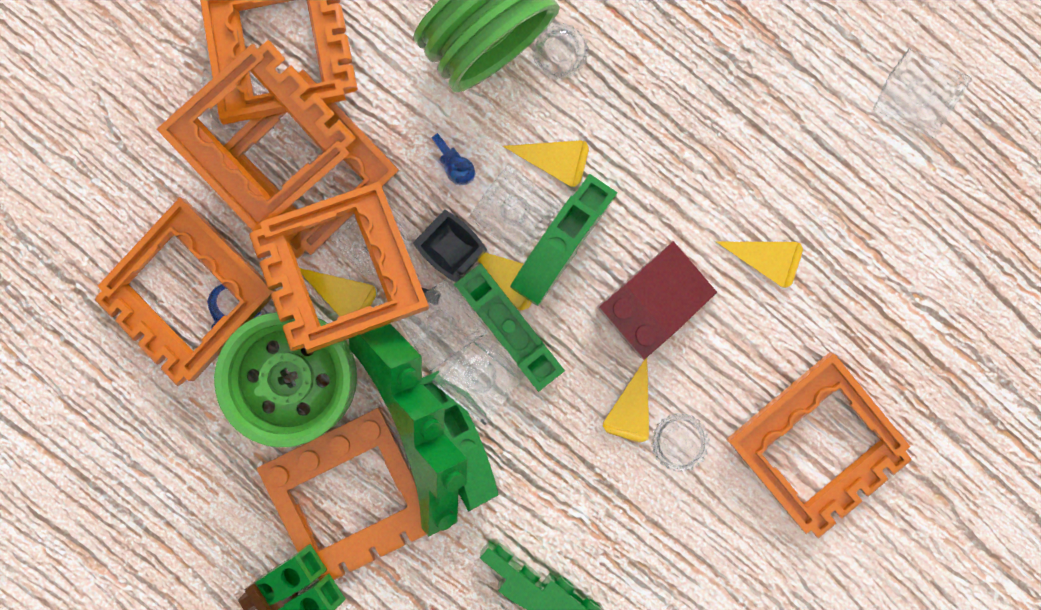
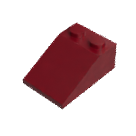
(657, 300)

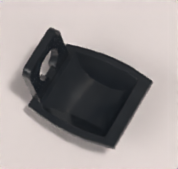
(450, 246)

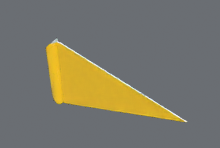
(559, 159)
(772, 259)
(504, 273)
(341, 293)
(631, 411)

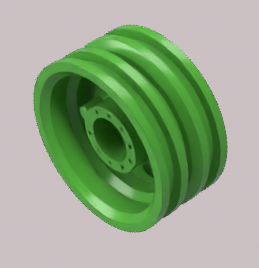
(480, 35)
(243, 400)

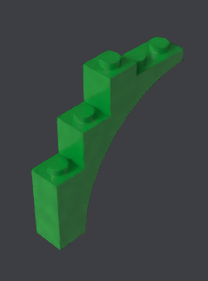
(419, 418)

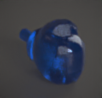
(457, 168)

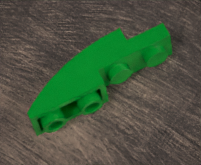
(563, 239)
(462, 432)
(525, 589)

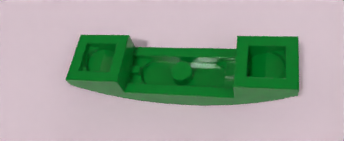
(509, 327)

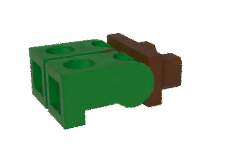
(280, 586)

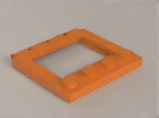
(227, 42)
(364, 160)
(222, 169)
(385, 249)
(140, 319)
(792, 406)
(326, 453)

